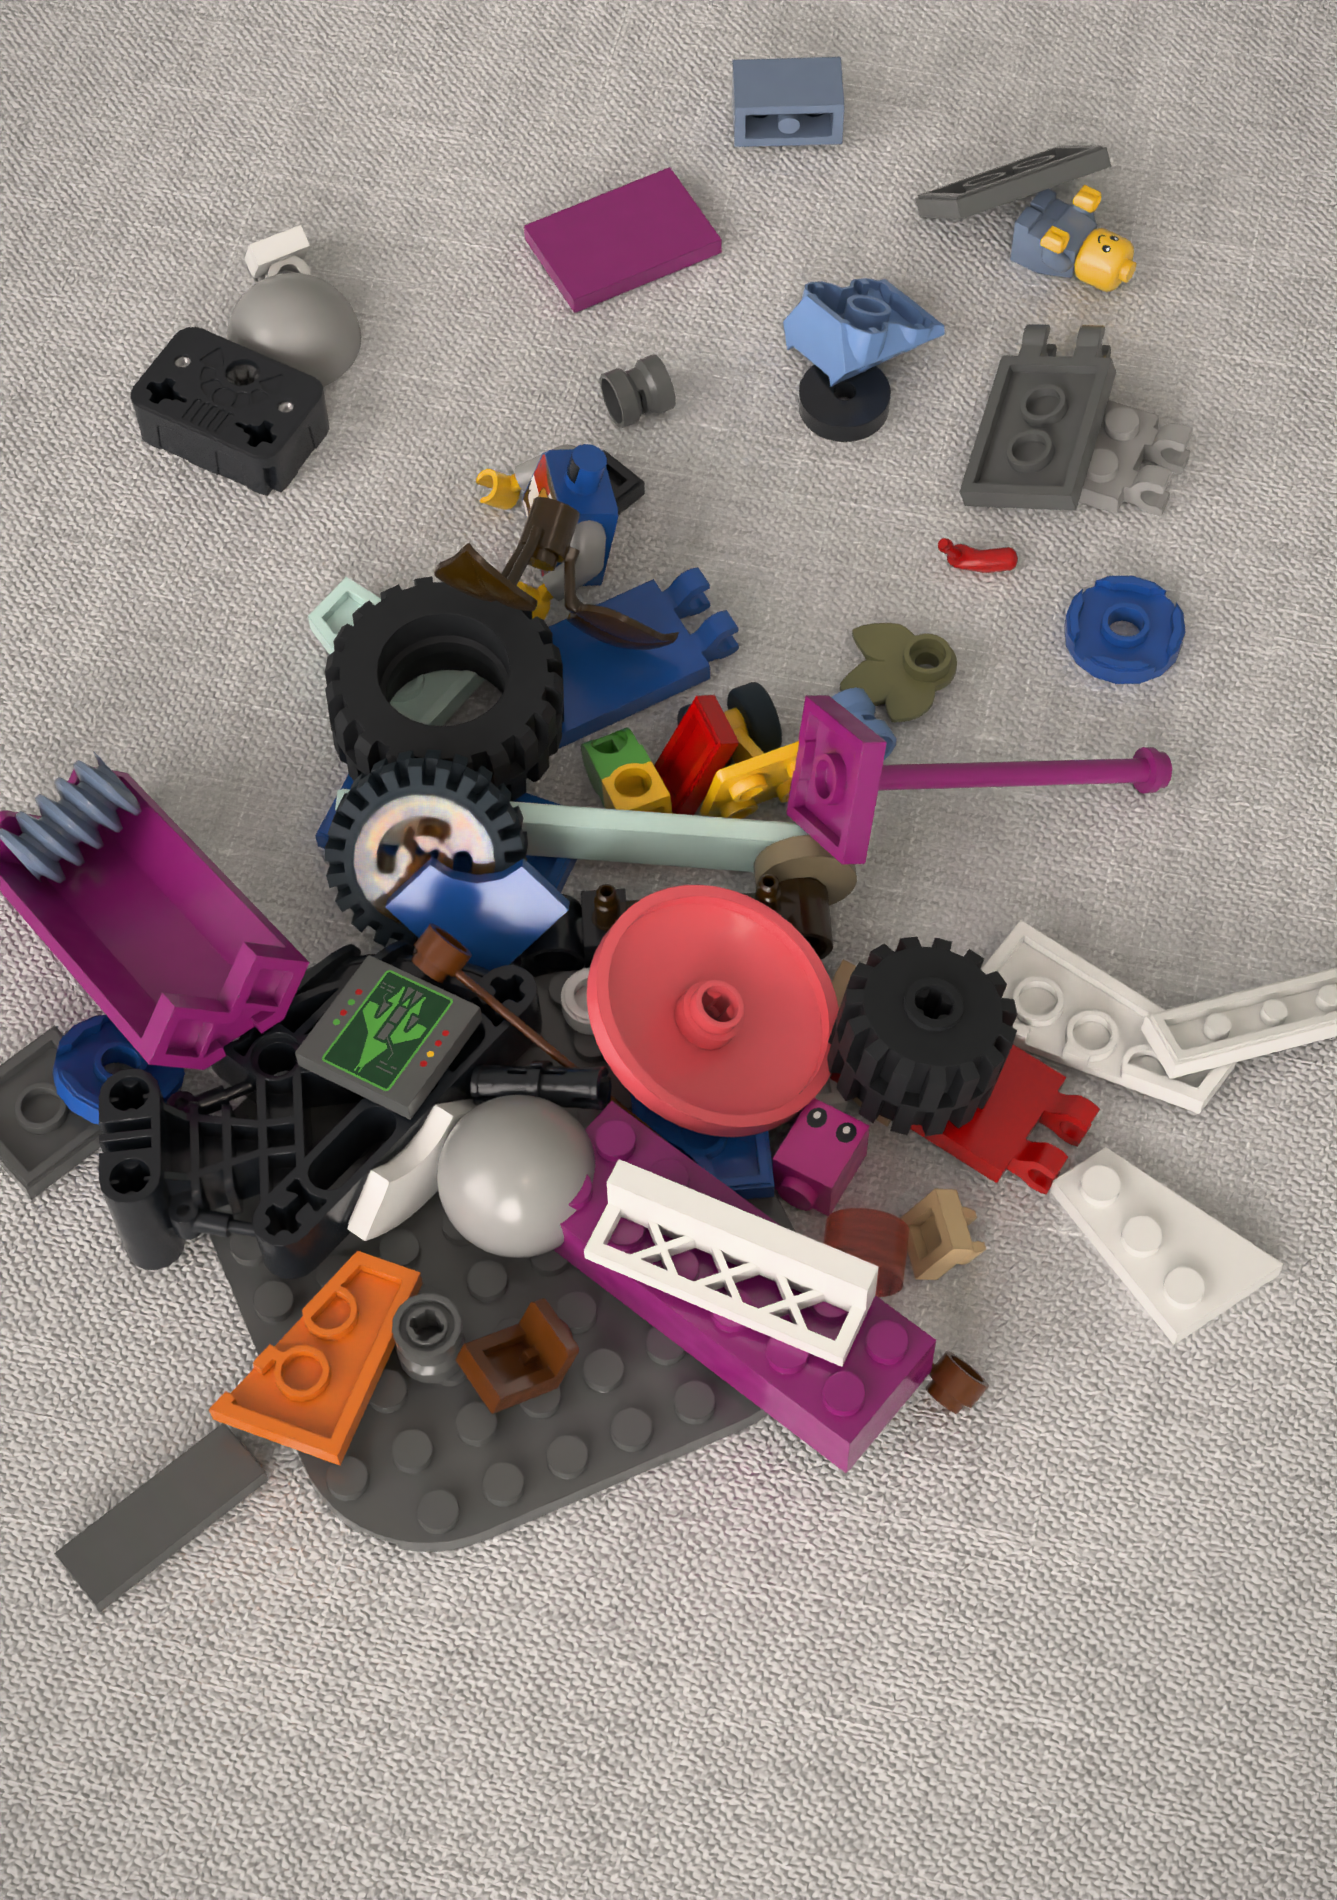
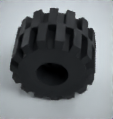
(921, 1036)

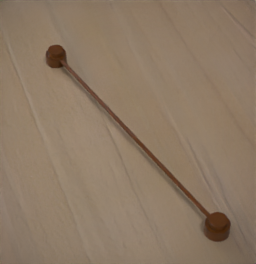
(441, 955)

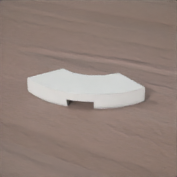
(409, 1178)

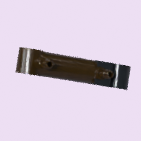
(580, 930)

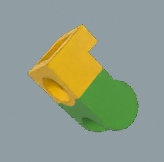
(624, 774)

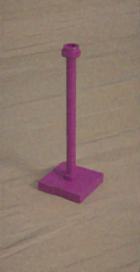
(843, 770)

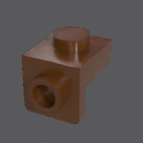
(520, 1359)

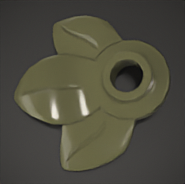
(893, 671)

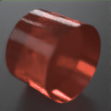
(873, 1238)

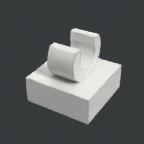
(279, 253)

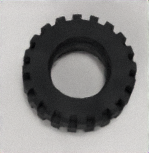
(439, 630)

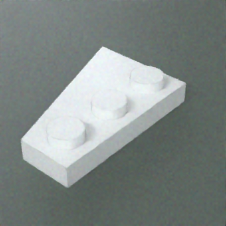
(1161, 1245)

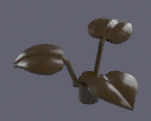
(542, 545)

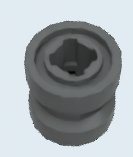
(637, 391)
(430, 1354)

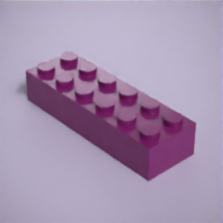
(818, 1401)

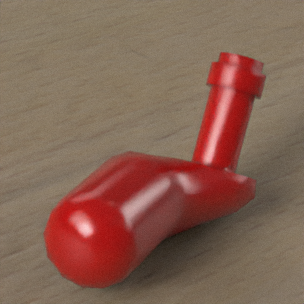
(978, 560)

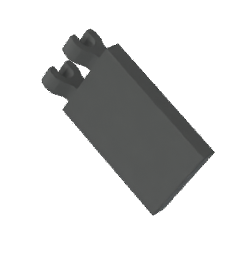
(1040, 424)

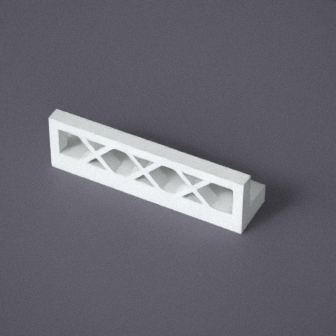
(741, 1239)

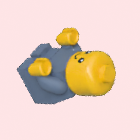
(1066, 241)

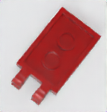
(999, 1132)

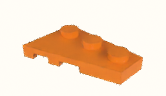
(326, 1367)

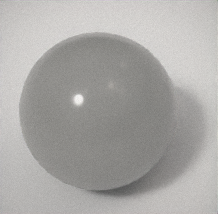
(298, 324)
(513, 1174)

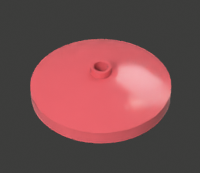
(712, 1010)

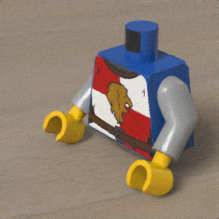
(579, 480)

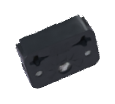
(230, 410)

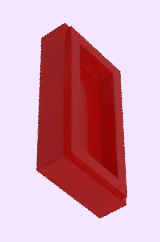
(695, 754)

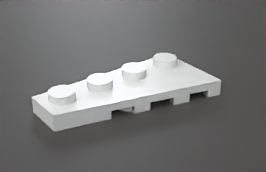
(1089, 1020)

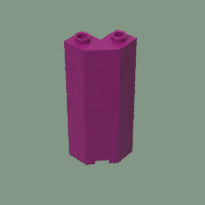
(159, 937)

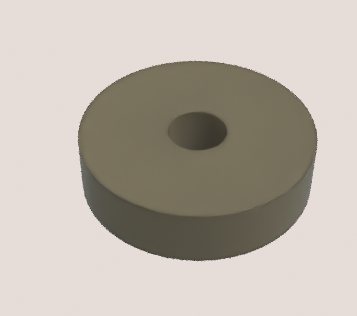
(806, 859)

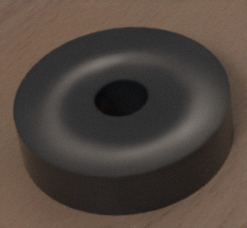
(844, 419)

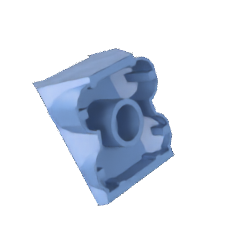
(856, 326)

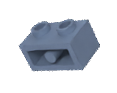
(793, 96)

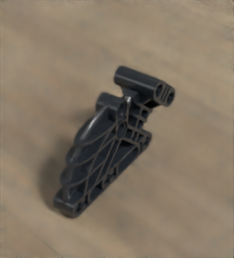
(177, 1163)

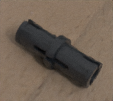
(559, 1084)

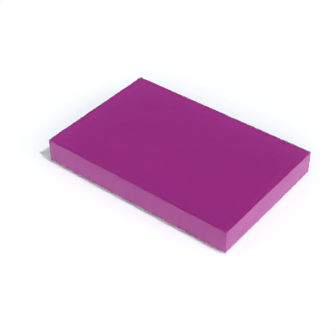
(622, 239)

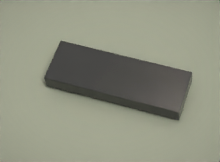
(161, 1517)

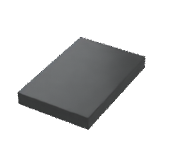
(1012, 181)

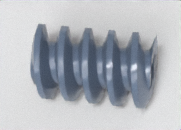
(70, 820)

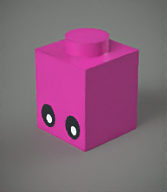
(819, 1157)

